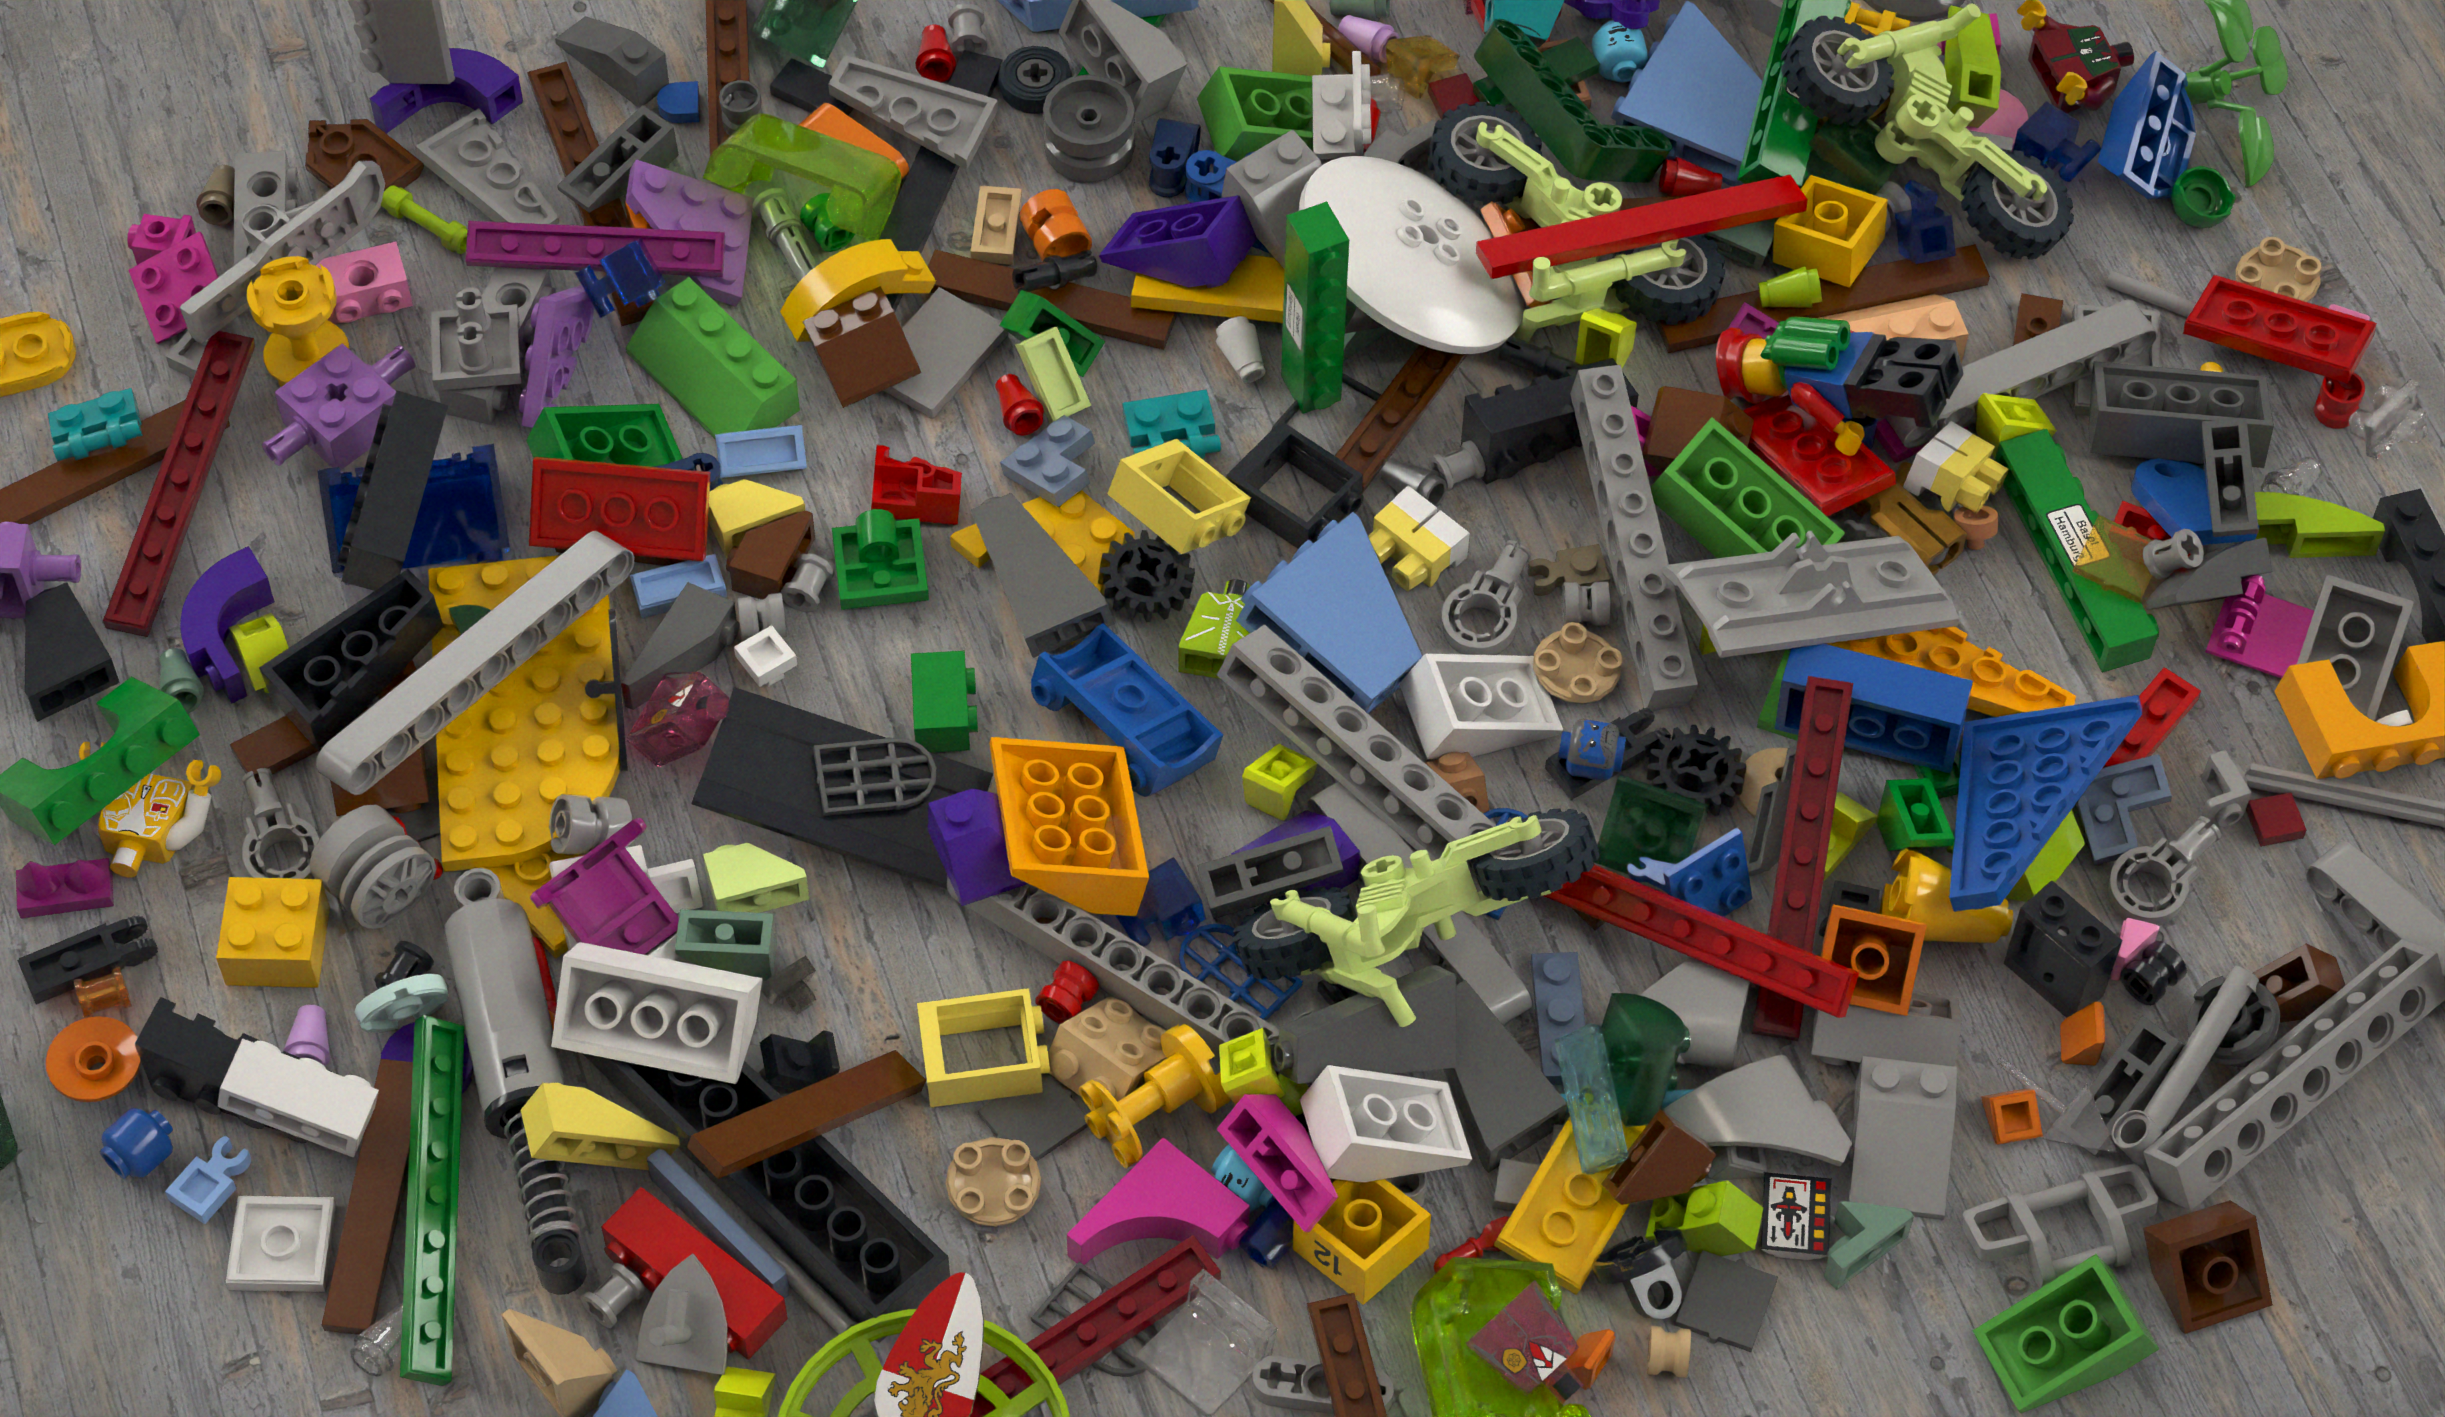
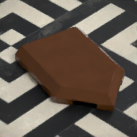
(337, 148)

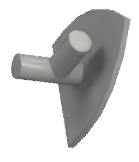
(685, 1322)

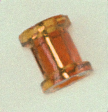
(102, 993)

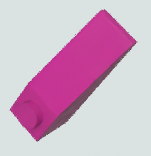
(1280, 1156)

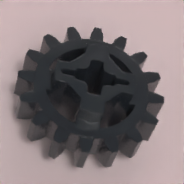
(1145, 576)
(1698, 767)

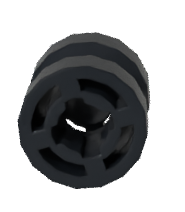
(2151, 975)

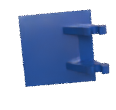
(1710, 878)

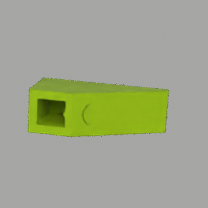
(1973, 69)

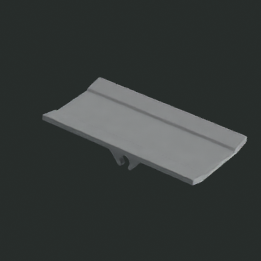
(1813, 594)

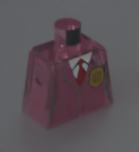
(678, 717)
(1529, 1346)

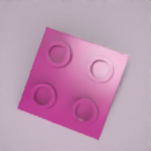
(170, 281)
(2260, 629)

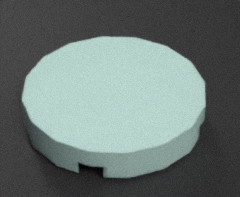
(401, 999)

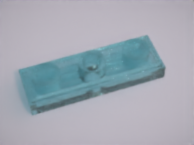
(1591, 1099)

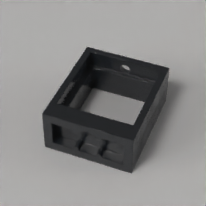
(1268, 456)
(2087, 940)

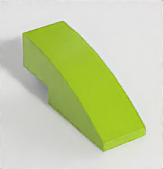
(2315, 527)

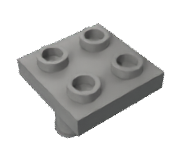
(475, 344)

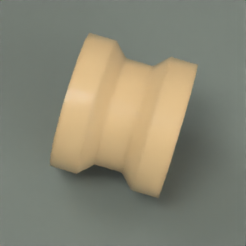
(1668, 1351)

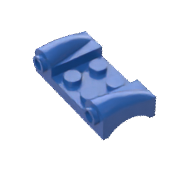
(1131, 705)

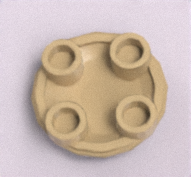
(2280, 269)
(1577, 664)
(993, 1181)

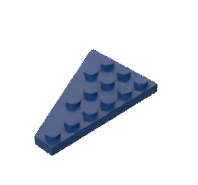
(2021, 784)

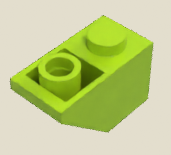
(1710, 1217)

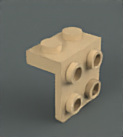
(1107, 1046)

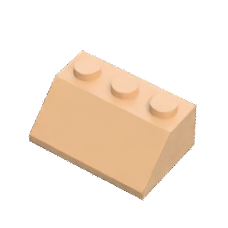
(1912, 318)

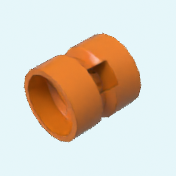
(1054, 224)

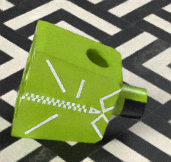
(1212, 630)

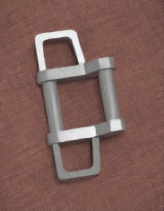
(2030, 1237)

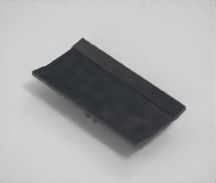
(768, 778)

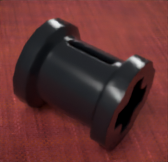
(408, 962)

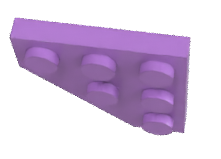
(685, 203)
(560, 326)

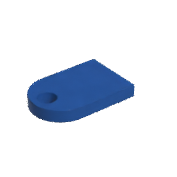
(2178, 498)

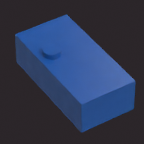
(1893, 705)

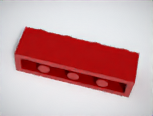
(657, 1240)

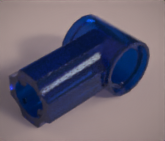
(1269, 1236)

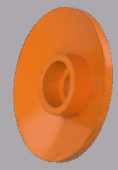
(89, 1043)

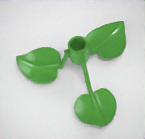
(2211, 84)

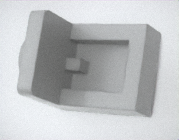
(2227, 788)

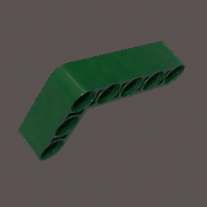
(1561, 118)

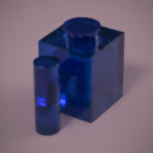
(2052, 138)
(1925, 230)
(629, 272)
(1167, 902)

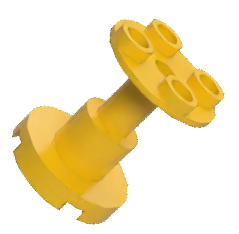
(294, 305)
(1167, 1086)

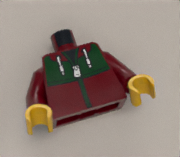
(2073, 61)

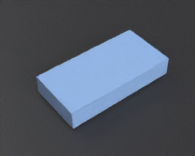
(761, 451)
(659, 587)

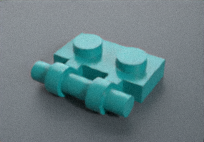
(1171, 418)
(95, 424)

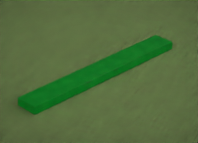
(432, 1202)

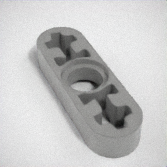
(1305, 1400)

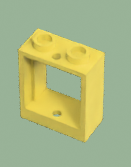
(1140, 491)
(977, 1014)

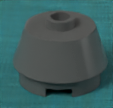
(2251, 1031)

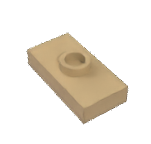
(996, 224)

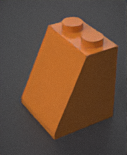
(1881, 950)

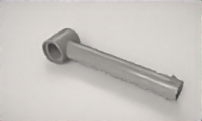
(2140, 1129)

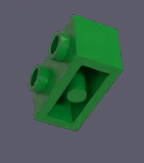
(941, 701)

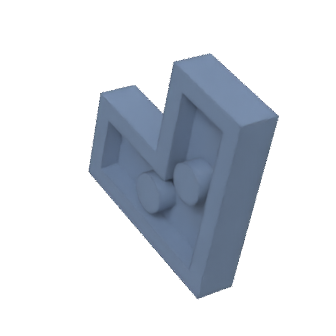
(1046, 461)
(2111, 797)

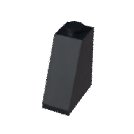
(62, 653)

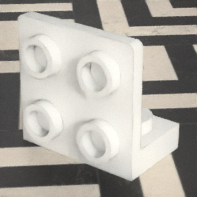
(1342, 112)

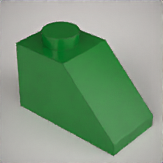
(1034, 314)
(1913, 816)

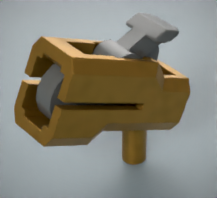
(1900, 514)

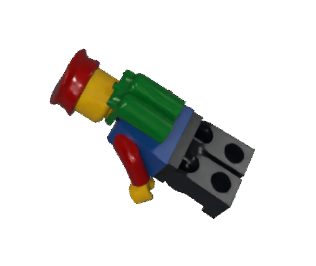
(1840, 373)

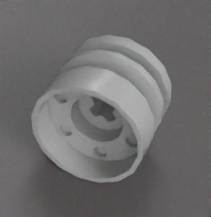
(372, 866)

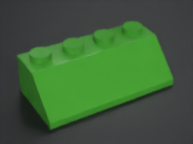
(712, 364)
(1735, 498)

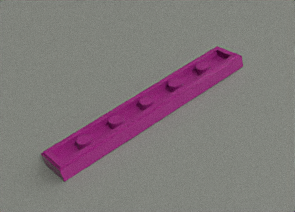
(580, 246)

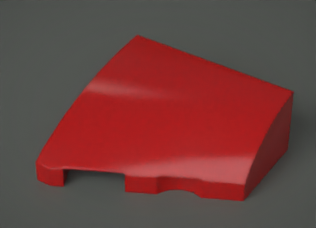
(915, 489)

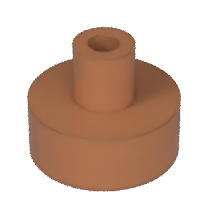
(1977, 525)

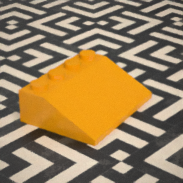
(1071, 822)

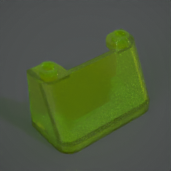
(860, 180)
(1450, 1312)

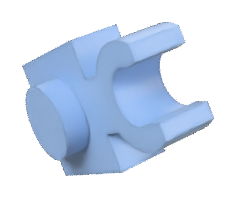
(205, 1185)

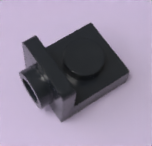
(797, 1062)

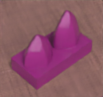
(64, 887)

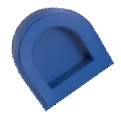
(679, 102)

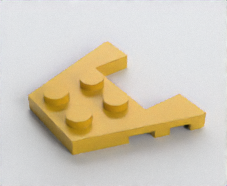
(1077, 526)

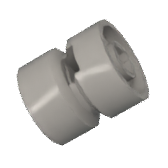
(585, 823)

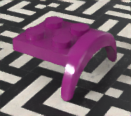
(609, 898)

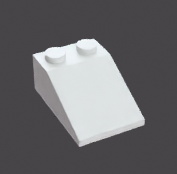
(1477, 703)
(1382, 1125)

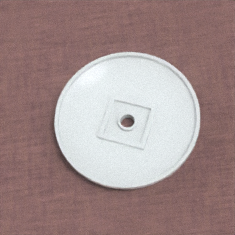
(1416, 256)

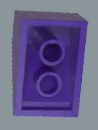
(1184, 242)

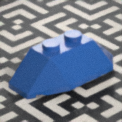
(2150, 129)

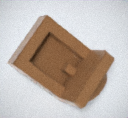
(1464, 776)

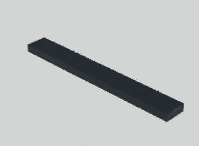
(931, 173)

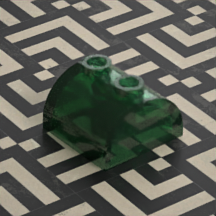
(804, 26)
(1650, 825)
(1642, 1054)

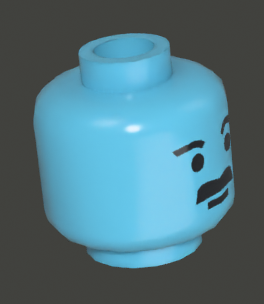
(1619, 51)
(1240, 1179)

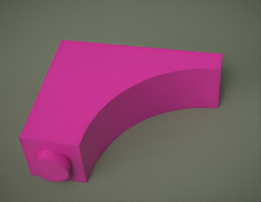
(1164, 1199)

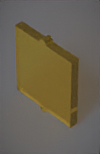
(2115, 559)

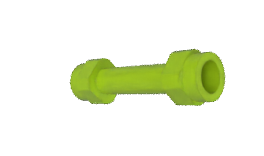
(400, 204)

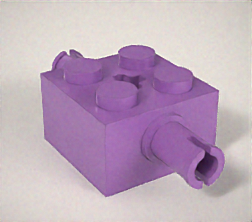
(336, 405)
(26, 570)

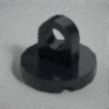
(1640, 1265)

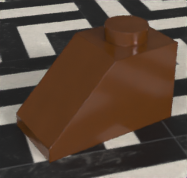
(770, 554)
(2301, 981)
(1660, 1162)

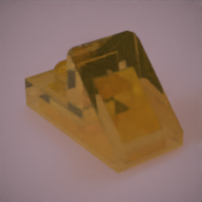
(1417, 60)

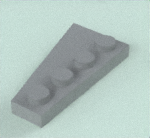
(922, 109)
(484, 173)

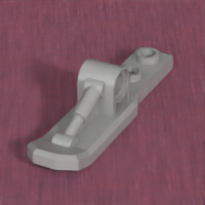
(305, 232)

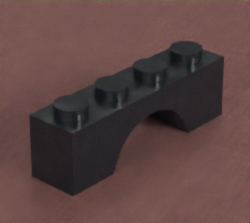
(2419, 545)

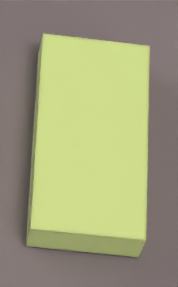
(1053, 374)

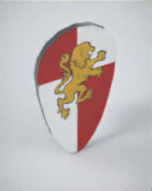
(936, 1356)

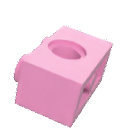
(368, 282)

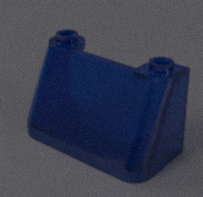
(457, 517)

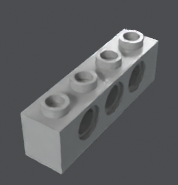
(258, 181)
(505, 287)

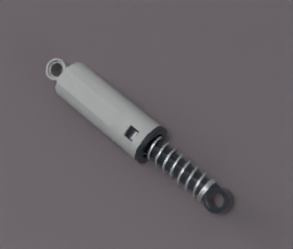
(512, 1056)

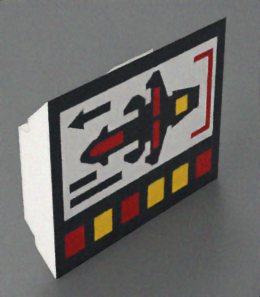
(1796, 1216)

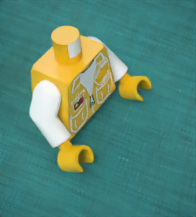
(153, 817)

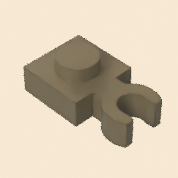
(1576, 564)

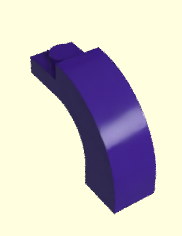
(478, 83)
(214, 604)

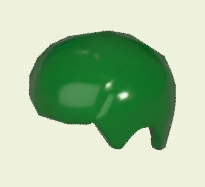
(2202, 197)

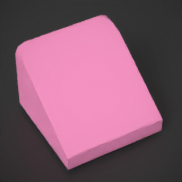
(2136, 938)

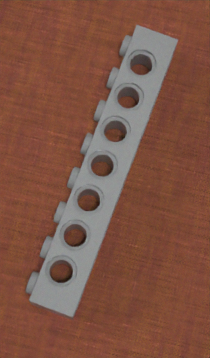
(1633, 538)
(1350, 744)
(2295, 1074)

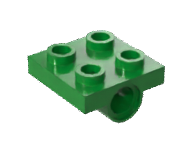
(879, 561)

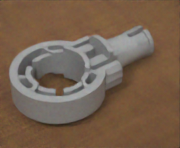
(1491, 593)
(273, 829)
(2169, 865)

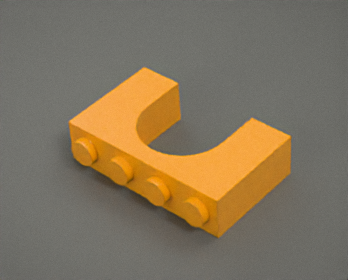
(2345, 741)

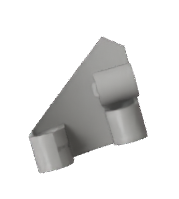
(1710, 1007)
(1763, 1108)

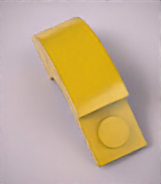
(851, 274)

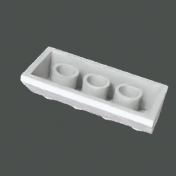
(655, 1012)

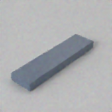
(714, 1220)

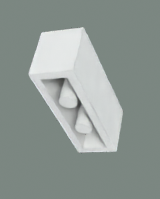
(298, 1096)

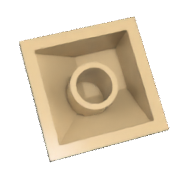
(559, 1363)

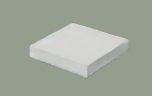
(281, 1243)

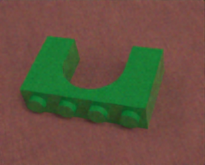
(147, 733)

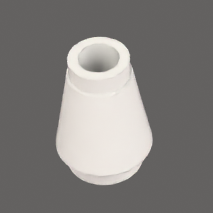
(1241, 347)

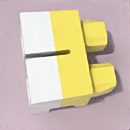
(1957, 469)
(1417, 539)

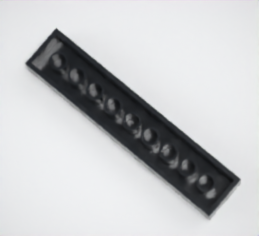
(801, 1197)

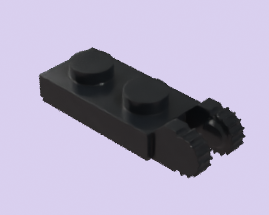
(1634, 752)
(86, 956)

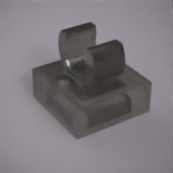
(792, 985)

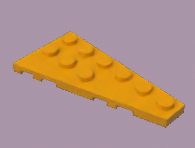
(1995, 686)

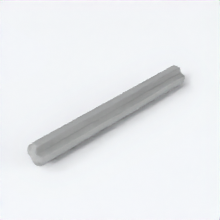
(2346, 794)

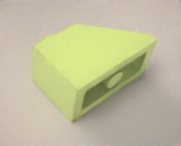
(753, 879)

